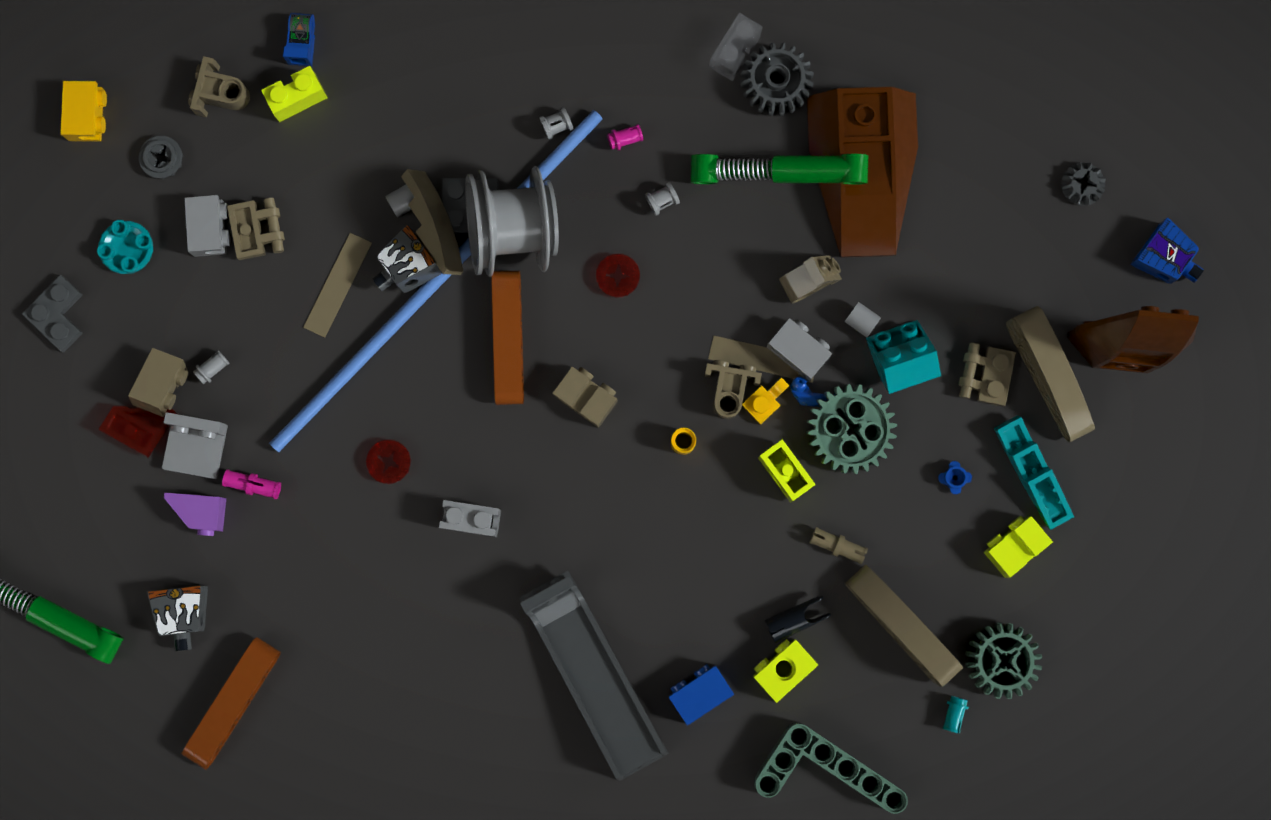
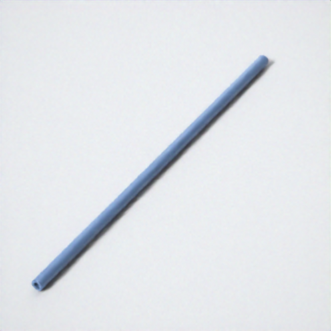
(415, 302)

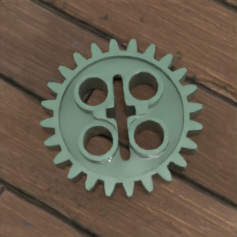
(871, 414)

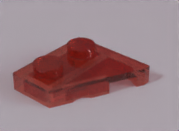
(135, 428)

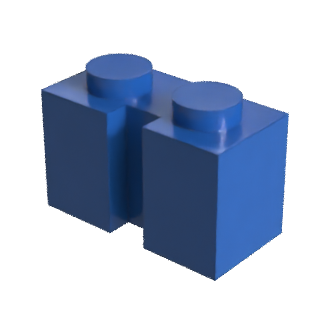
(700, 694)

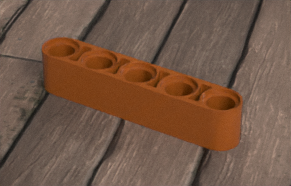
(507, 338)
(231, 703)

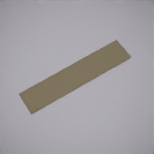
(337, 285)
(743, 353)

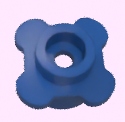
(947, 477)

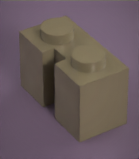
(157, 382)
(585, 396)

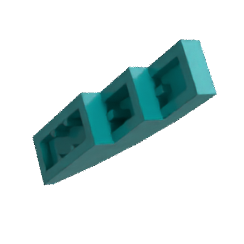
(1033, 472)

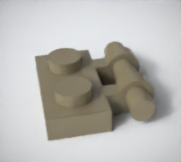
(247, 230)
(995, 375)

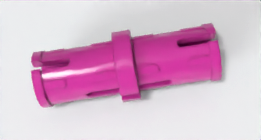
(251, 484)

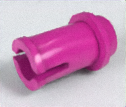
(624, 137)

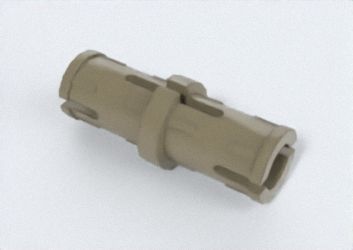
(838, 545)

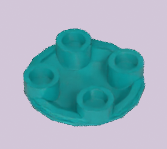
(125, 247)

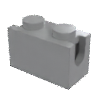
(206, 226)
(800, 349)
(470, 518)

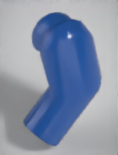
(804, 394)

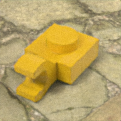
(763, 403)

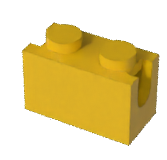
(83, 111)

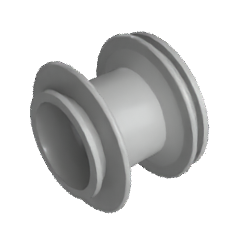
(511, 221)

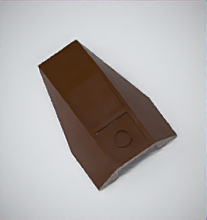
(872, 123)
(1136, 339)

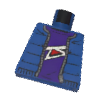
(1168, 254)

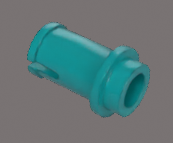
(955, 714)

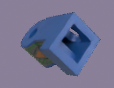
(300, 40)

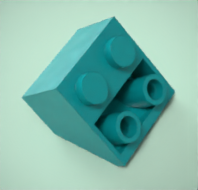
(904, 356)

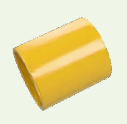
(690, 433)

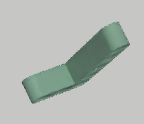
(830, 763)

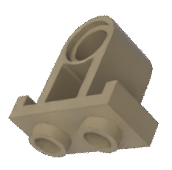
(214, 89)
(810, 277)
(731, 384)

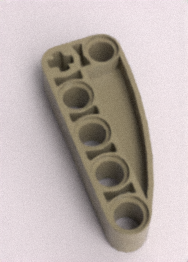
(1051, 372)
(904, 626)

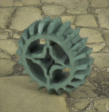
(993, 669)

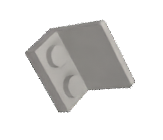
(194, 445)

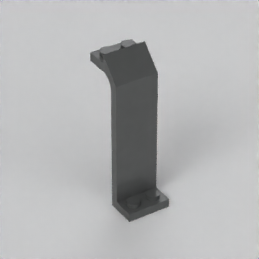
(593, 676)

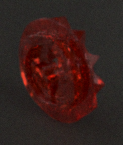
(608, 266)
(385, 449)

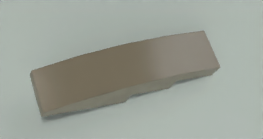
(435, 228)

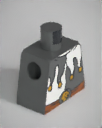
(405, 263)
(179, 613)

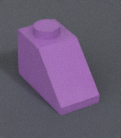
(199, 511)

